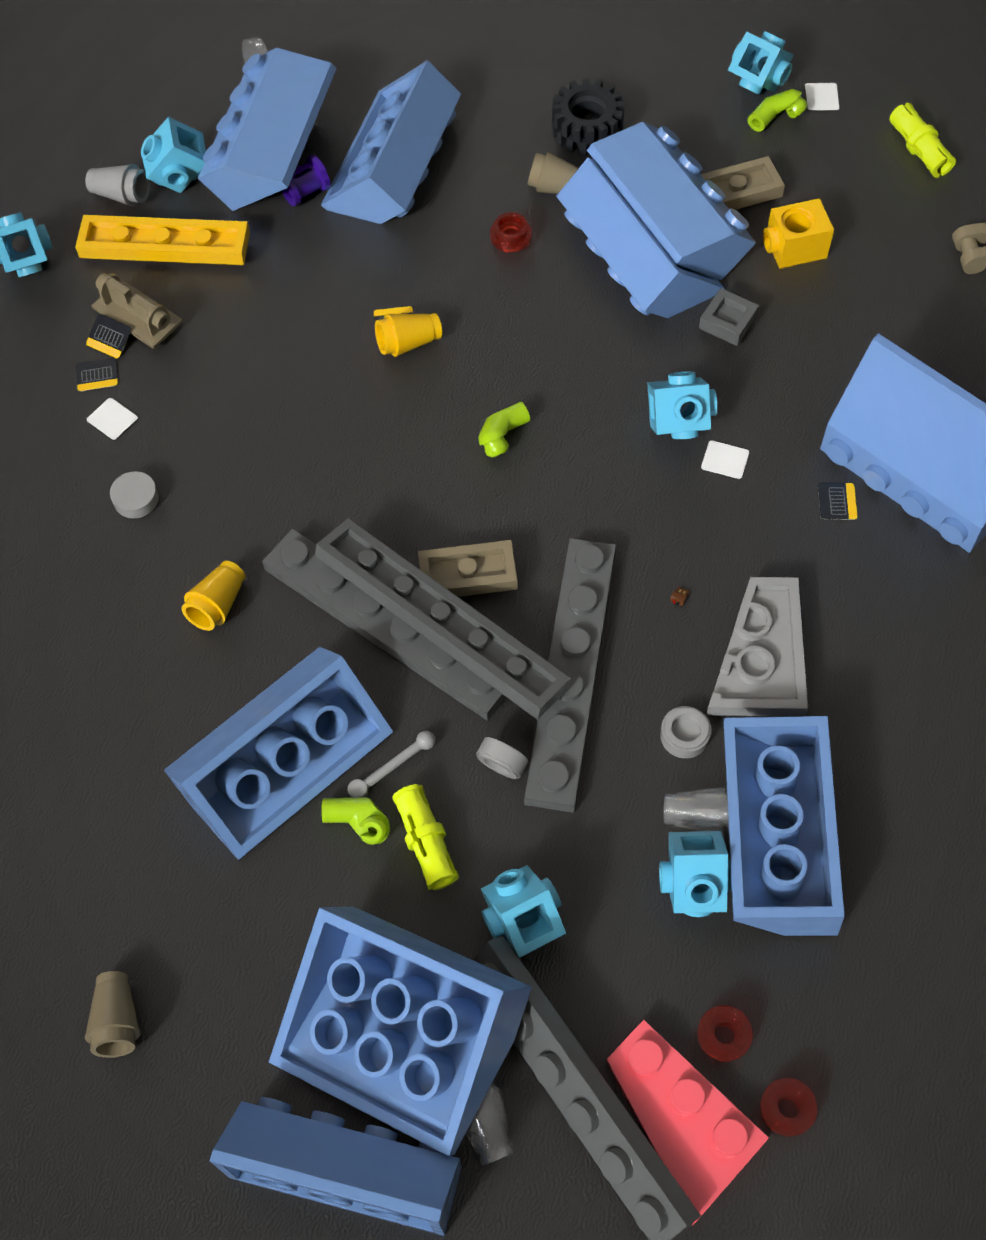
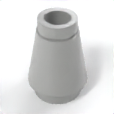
(120, 183)

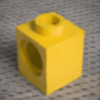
(798, 233)

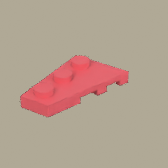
(683, 1116)

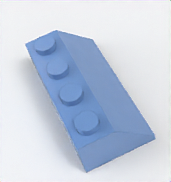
(265, 126)
(394, 147)
(674, 198)
(629, 246)
(279, 751)
(783, 825)
(338, 1165)

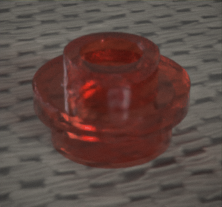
(510, 232)
(731, 1018)
(803, 1098)

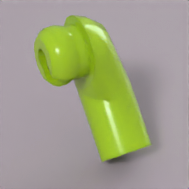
(498, 425)
(361, 814)

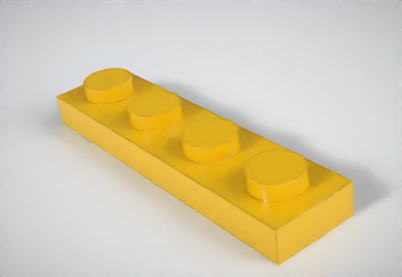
(163, 239)

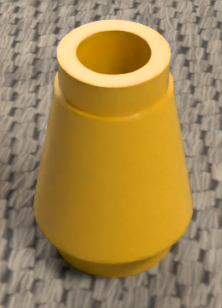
(405, 332)
(213, 596)

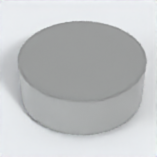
(134, 494)
(685, 732)
(501, 758)

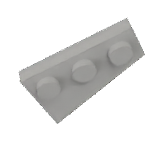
(765, 654)

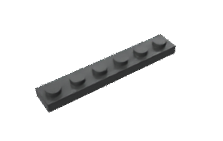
(297, 566)
(443, 618)
(575, 652)
(593, 1108)

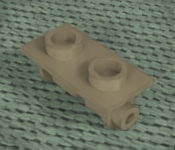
(127, 305)

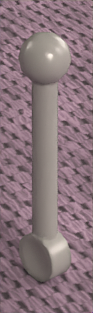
(359, 788)

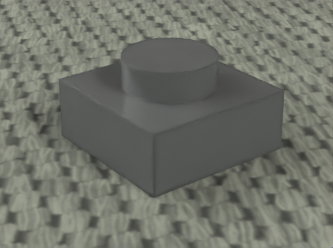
(728, 316)

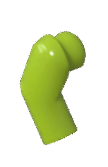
(771, 106)

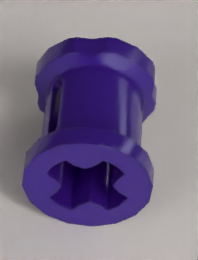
(307, 180)

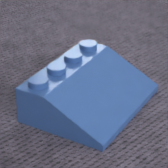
(914, 441)
(397, 1025)

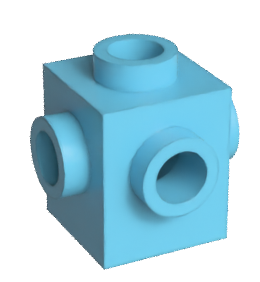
(750, 56)
(173, 155)
(39, 241)
(666, 401)
(696, 873)
(522, 910)

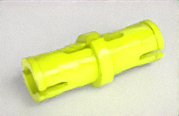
(922, 140)
(425, 837)

